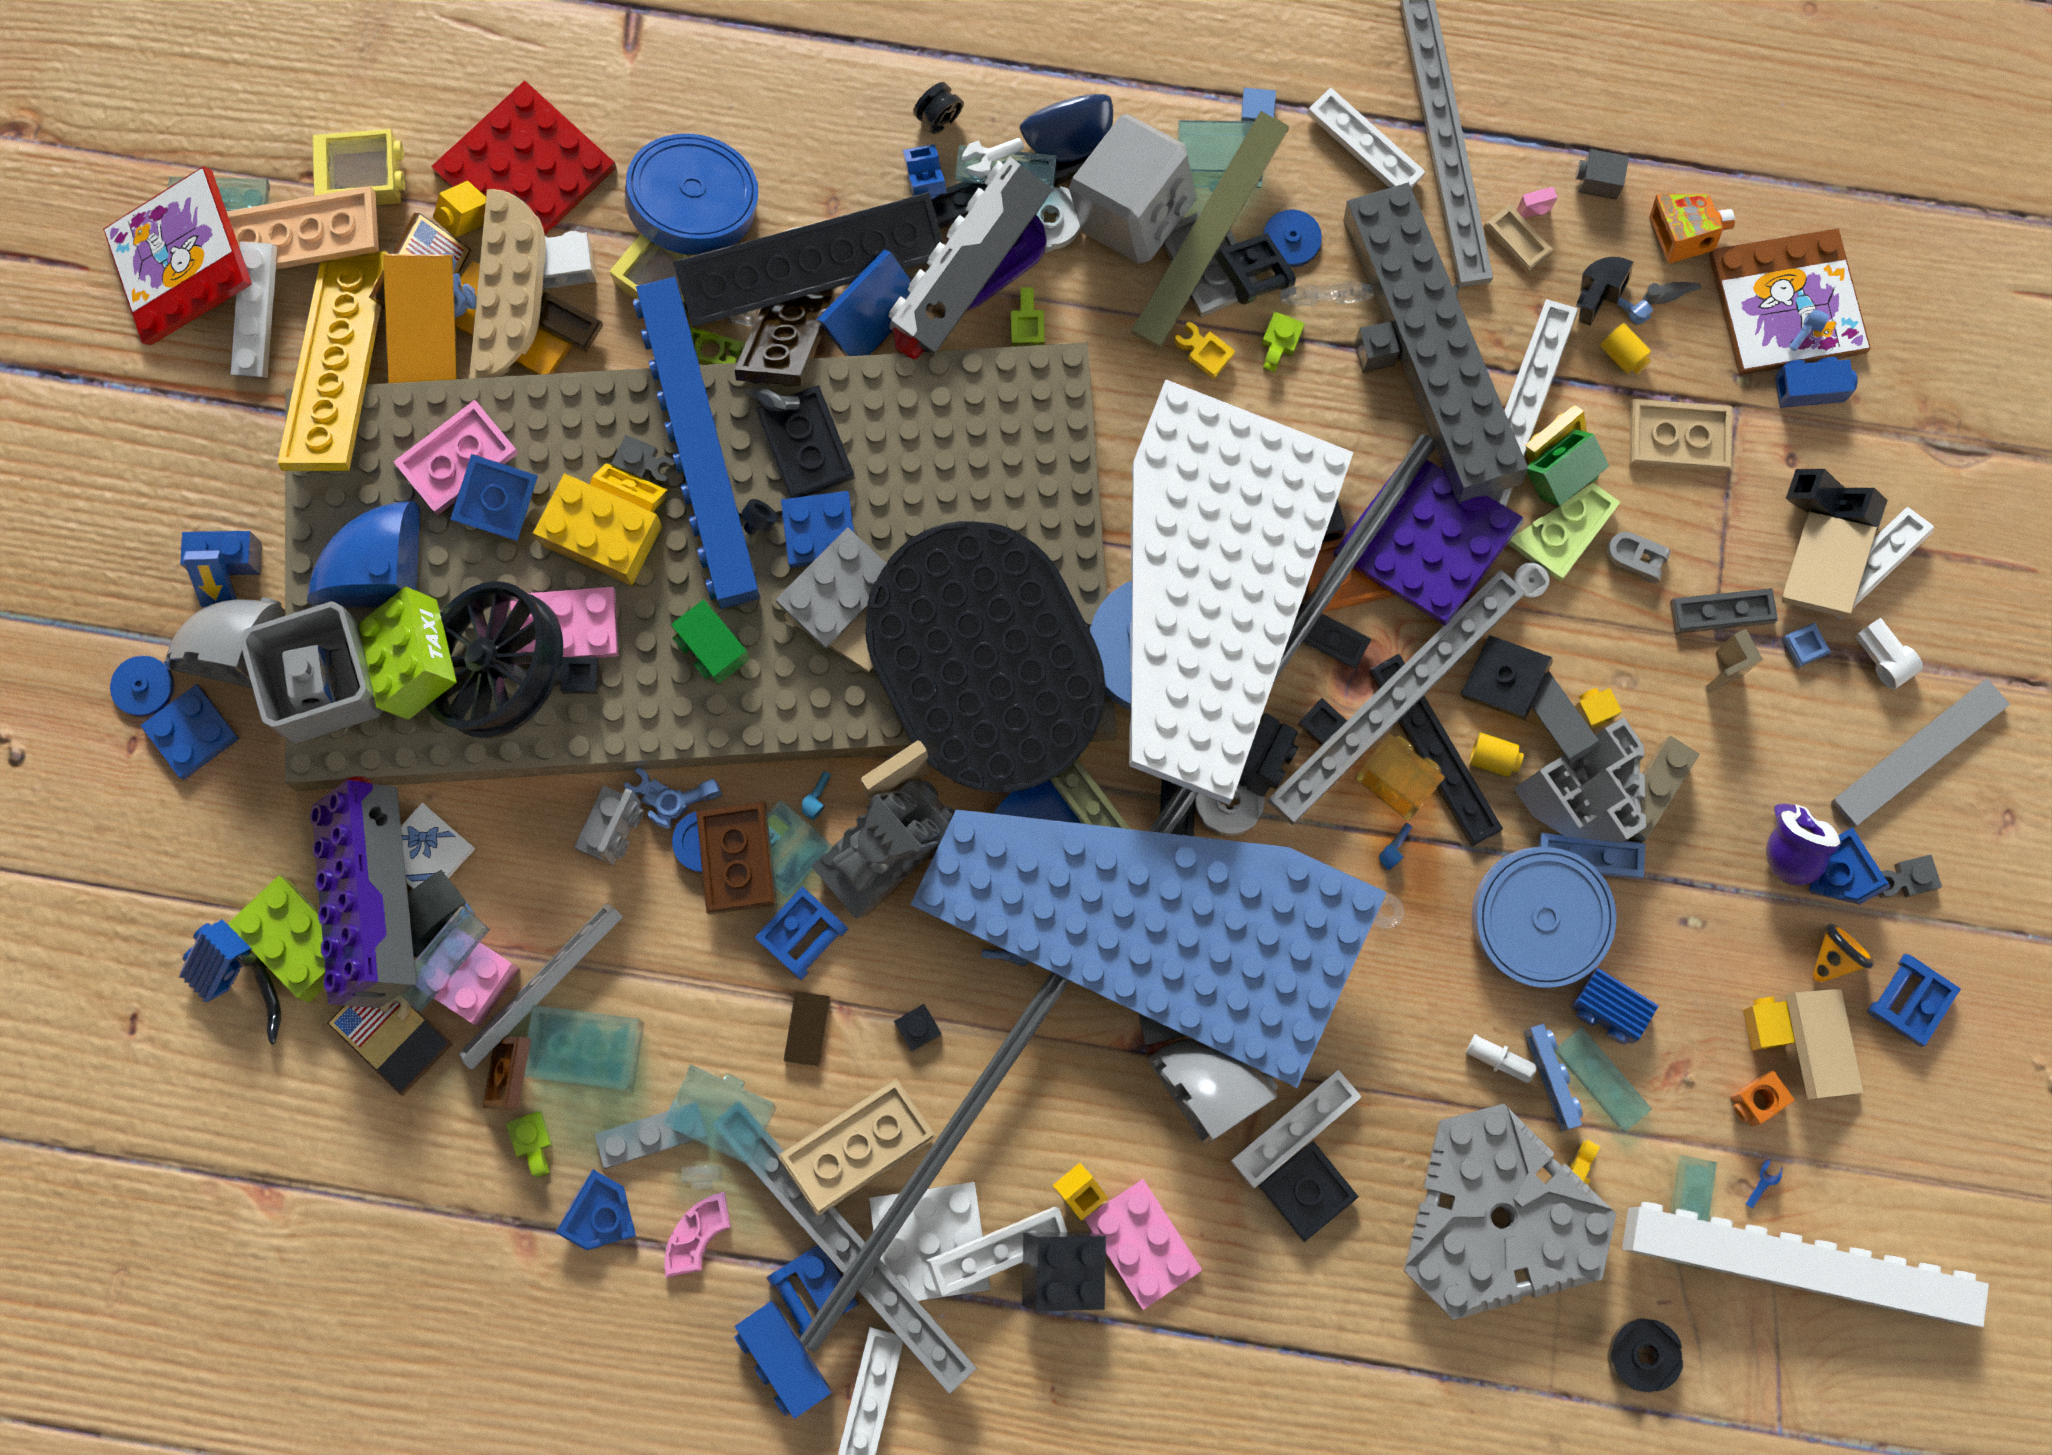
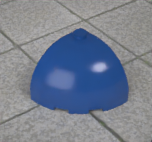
(369, 558)

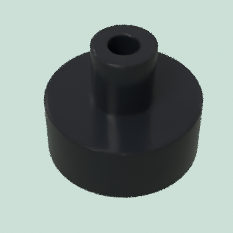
(758, 517)

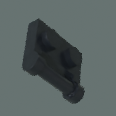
(1250, 259)

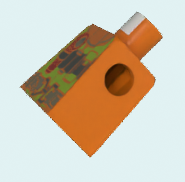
(1688, 224)

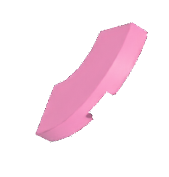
(694, 1233)

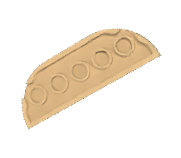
(507, 285)

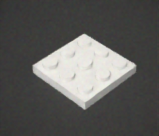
(939, 1223)

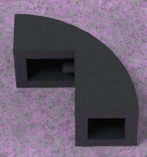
(1822, 494)

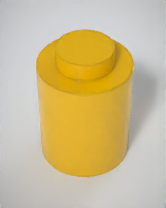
(1627, 350)
(1495, 755)

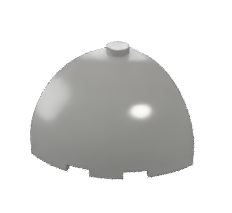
(210, 639)
(1211, 1086)

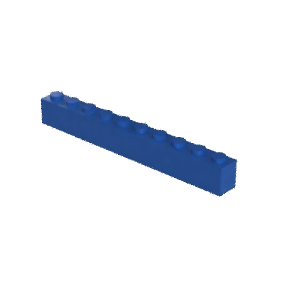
(697, 442)

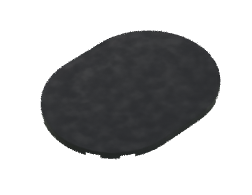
(985, 656)

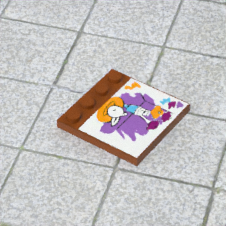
(1772, 289)

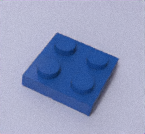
(494, 497)
(814, 524)
(189, 732)

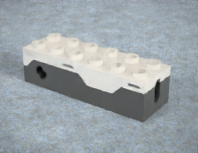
(968, 259)

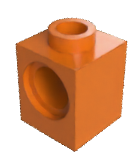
(1776, 1098)

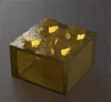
(1400, 776)

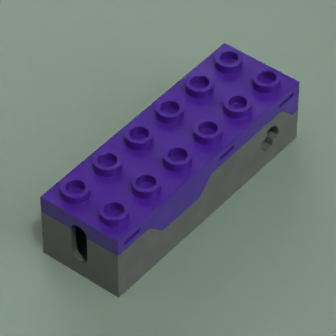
(362, 894)

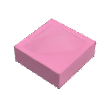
(1537, 202)

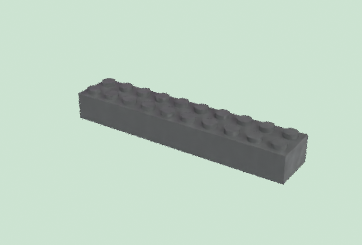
(1435, 343)

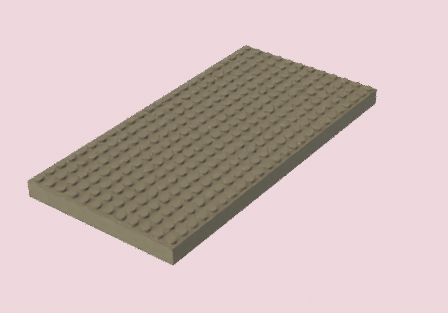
(928, 443)

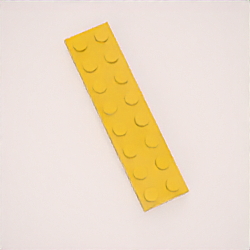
(333, 366)

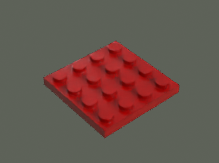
(529, 153)

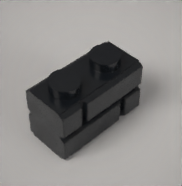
(1268, 752)

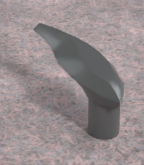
(1668, 292)
(771, 400)

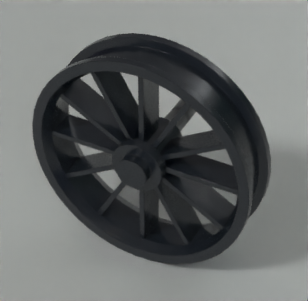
(494, 658)

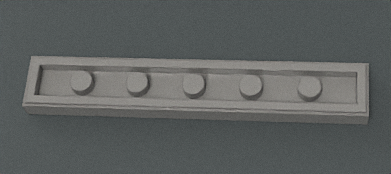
(1920, 753)
(539, 985)

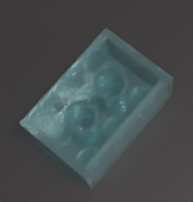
(583, 1048)

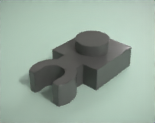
(639, 459)
(1913, 876)

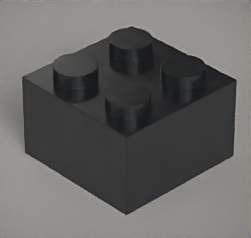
(1063, 1271)

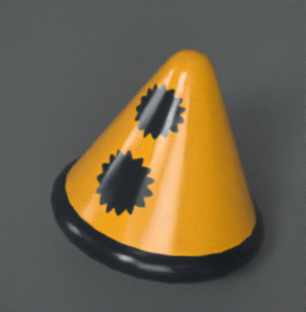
(1840, 955)

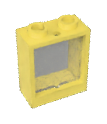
(359, 161)
(645, 264)

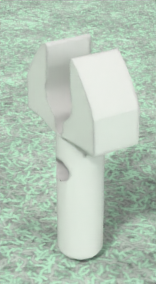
(989, 155)

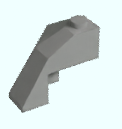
(1595, 794)

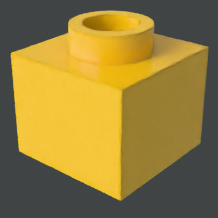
(1598, 707)
(1080, 1191)

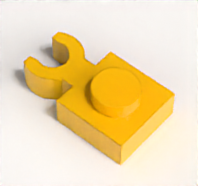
(1207, 353)
(1583, 1160)

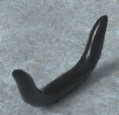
(268, 993)

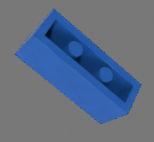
(782, 1360)

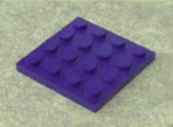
(1433, 546)

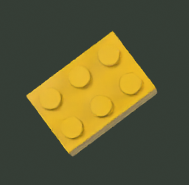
(597, 529)

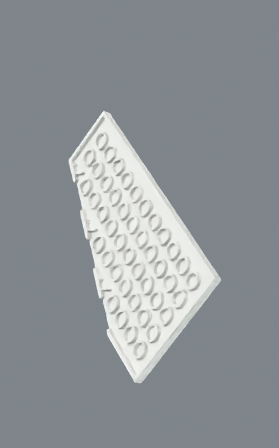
(1218, 568)

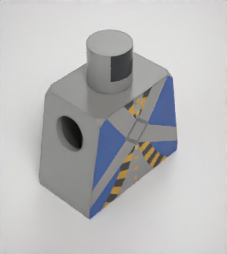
(308, 676)

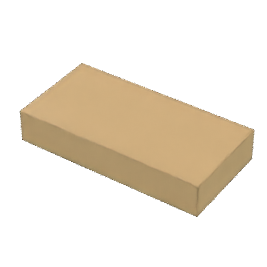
(1518, 238)

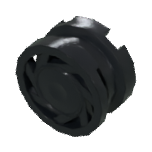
(938, 107)

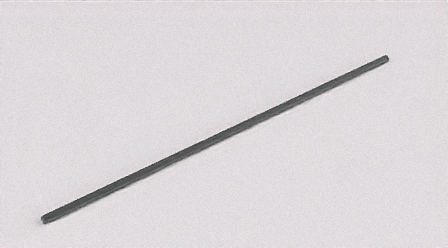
(1055, 984)

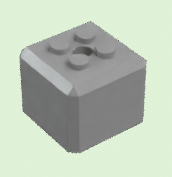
(1133, 189)
(321, 625)

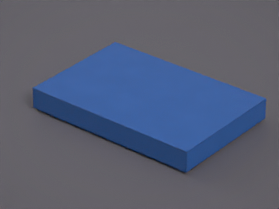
(860, 314)

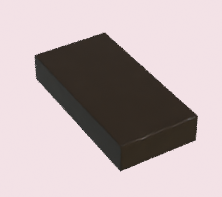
(568, 322)
(807, 1028)

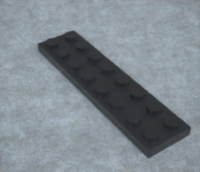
(805, 259)

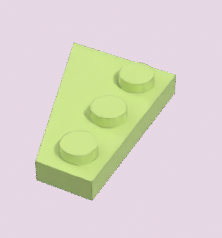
(1566, 531)

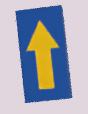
(209, 577)

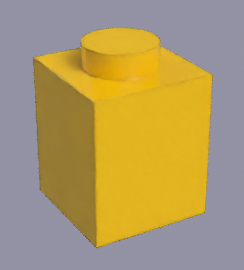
(460, 209)
(1768, 1024)

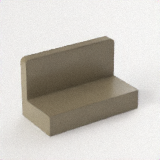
(1737, 657)

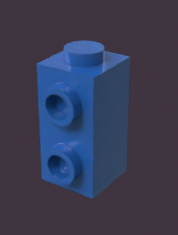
(1815, 382)

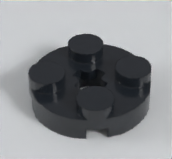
(1667, 1355)

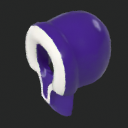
(1795, 853)

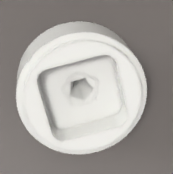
(1532, 579)

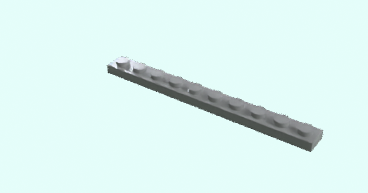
(1446, 143)
(1396, 697)
(881, 1286)

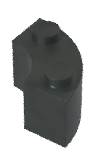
(431, 908)

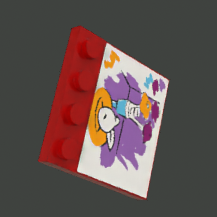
(177, 256)

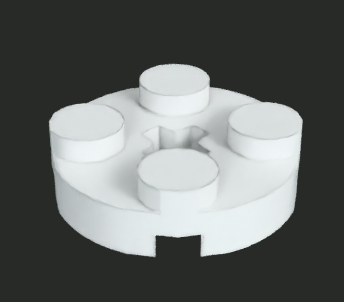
(1066, 226)
(1230, 822)

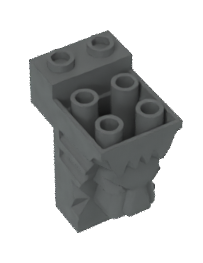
(885, 846)

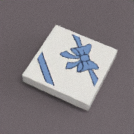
(431, 846)

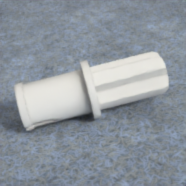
(1501, 1059)

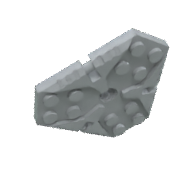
(1552, 1231)

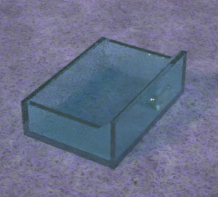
(1211, 148)
(720, 1114)

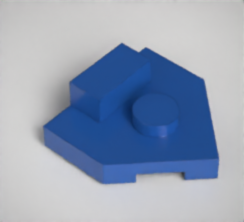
(1850, 873)
(597, 1214)

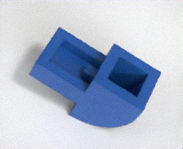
(924, 171)

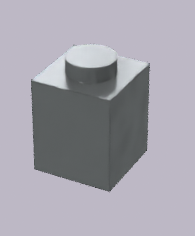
(1602, 174)
(1377, 346)

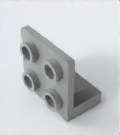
(609, 825)

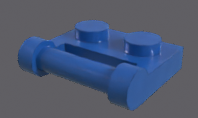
(793, 924)
(1924, 1006)
(818, 1276)

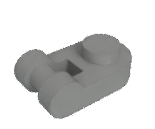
(1626, 550)

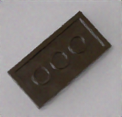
(783, 342)

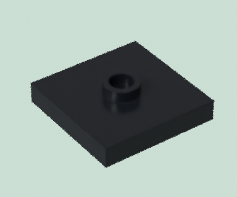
(1507, 677)
(1308, 1191)

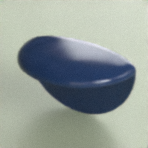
(1069, 127)

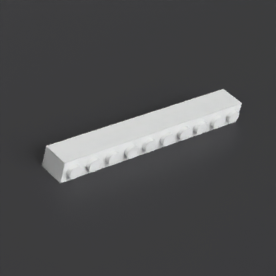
(1805, 1266)

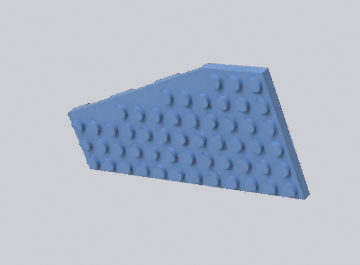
(1184, 929)

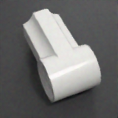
(1893, 661)

